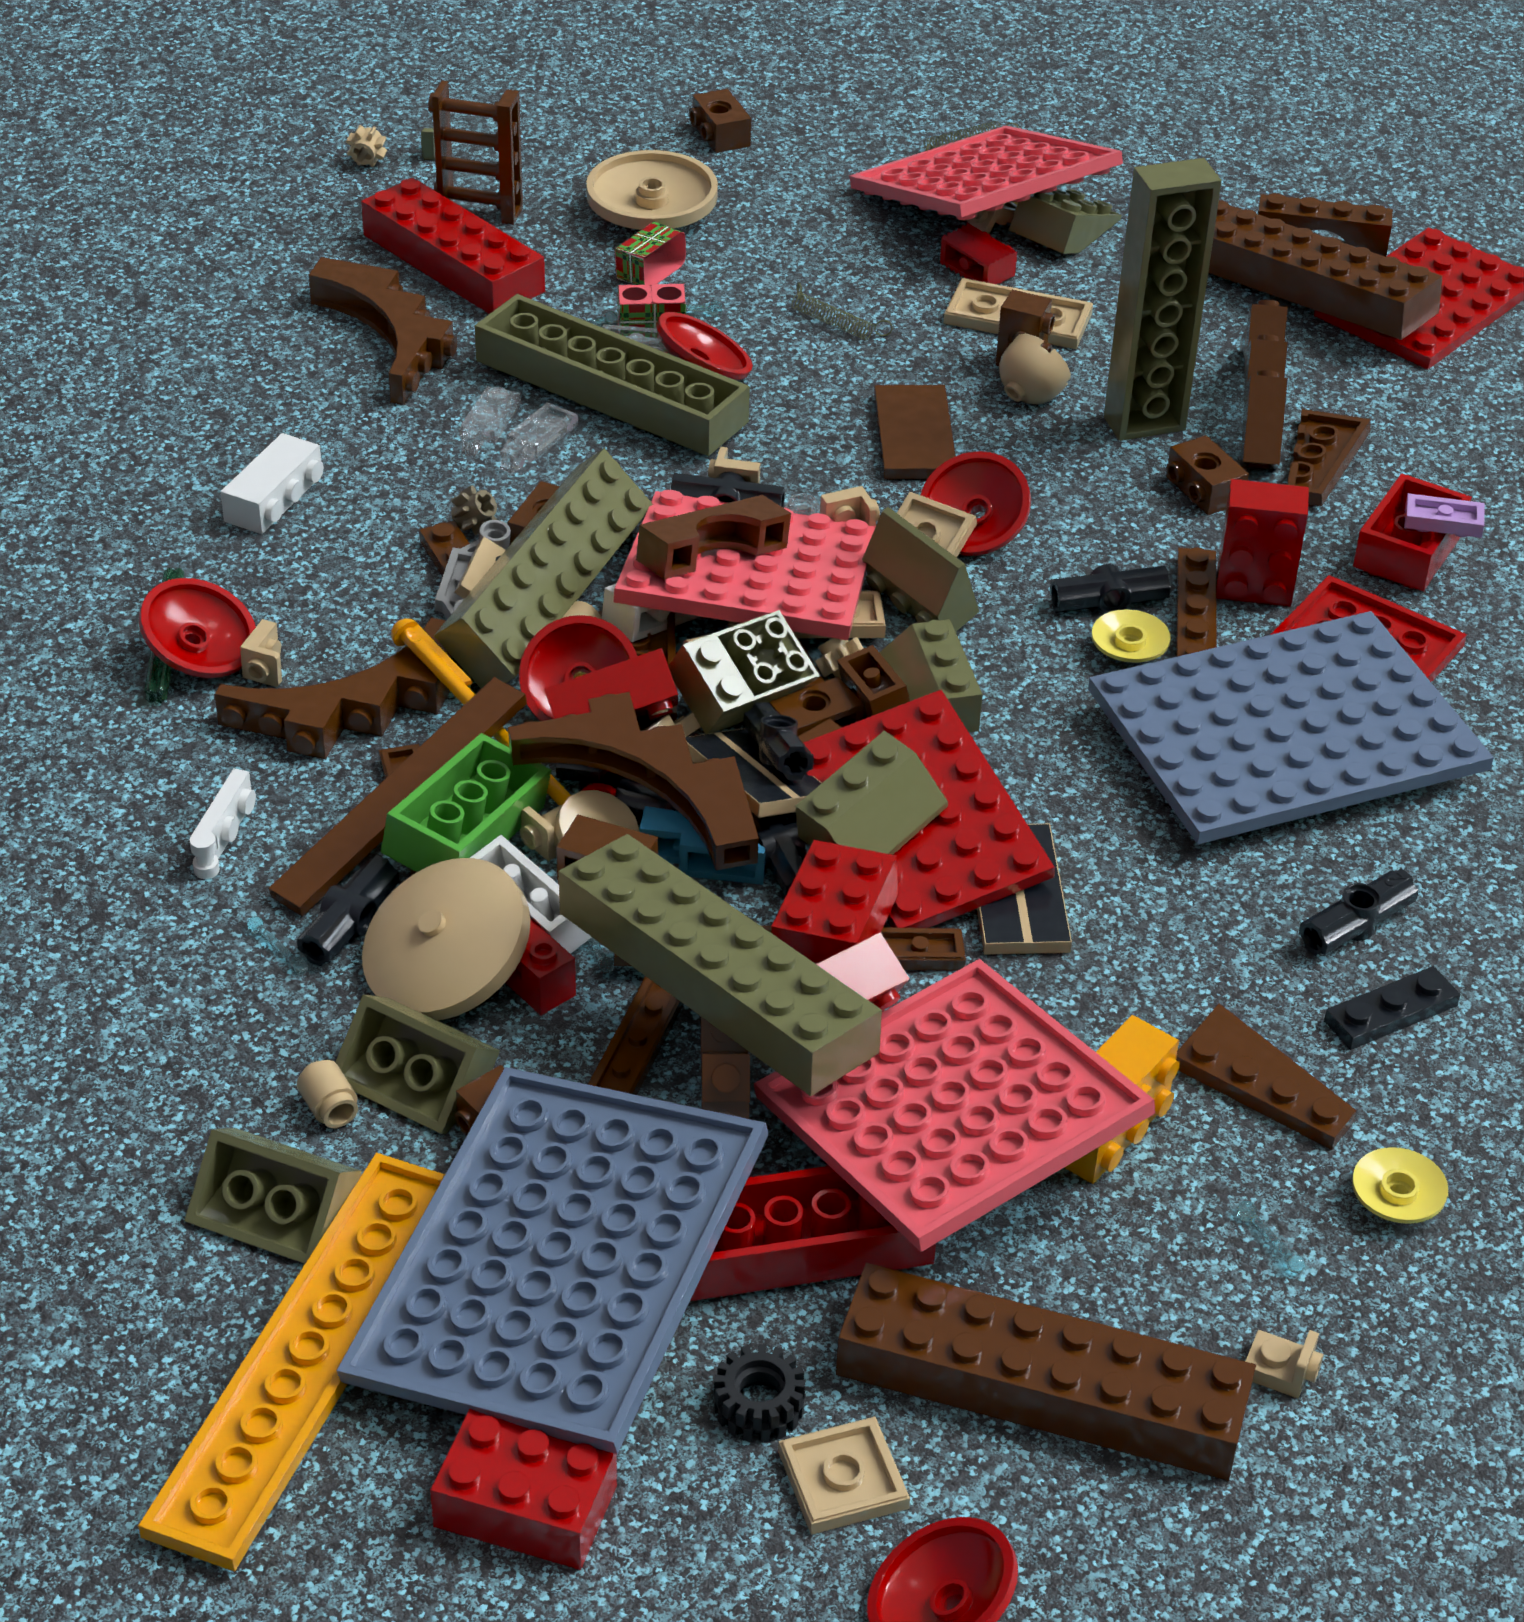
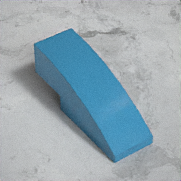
(682, 845)

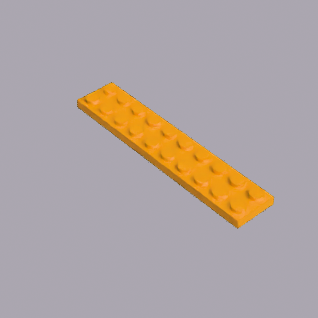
(289, 1375)

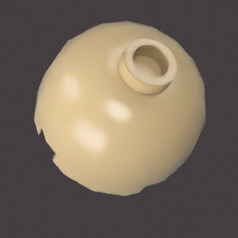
(1031, 371)

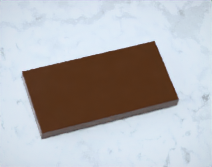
(913, 429)

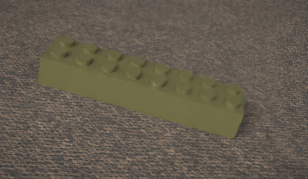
(1161, 297)
(613, 374)
(544, 569)
(721, 964)

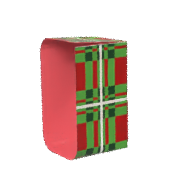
(654, 256)
(646, 303)

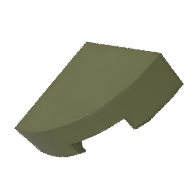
(427, 144)

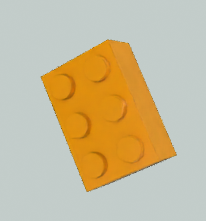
(1150, 1062)

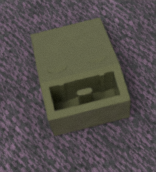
(1063, 220)
(740, 667)

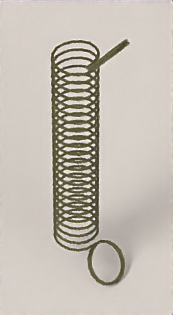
(932, 147)
(800, 297)

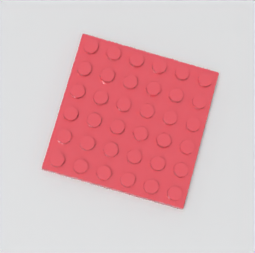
(986, 171)
(810, 581)
(960, 1105)

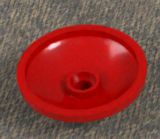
(703, 345)
(983, 484)
(195, 627)
(565, 651)
(946, 1574)

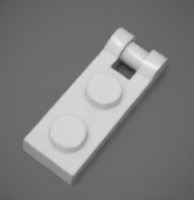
(221, 823)

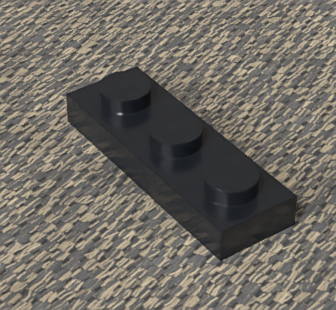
(1391, 1007)

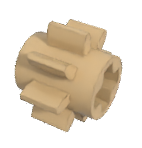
(366, 146)
(834, 650)

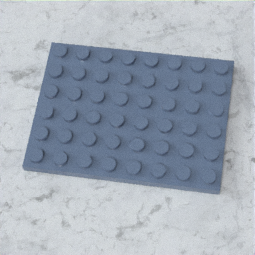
(1287, 726)
(556, 1258)

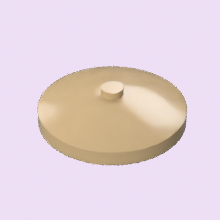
(651, 187)
(447, 937)

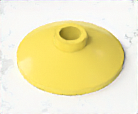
(1130, 636)
(1400, 1185)

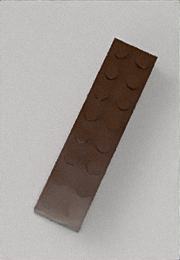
(1323, 273)
(1046, 1370)

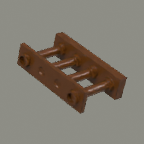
(505, 141)

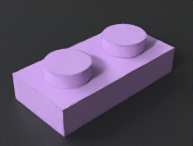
(1444, 515)

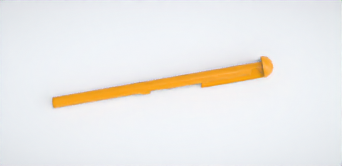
(452, 676)

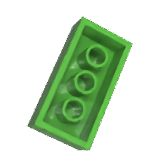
(464, 806)

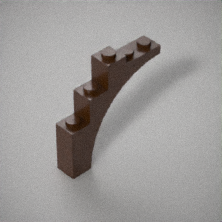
(398, 316)
(1265, 385)
(317, 714)
(658, 758)
(723, 1073)

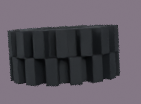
(757, 1416)

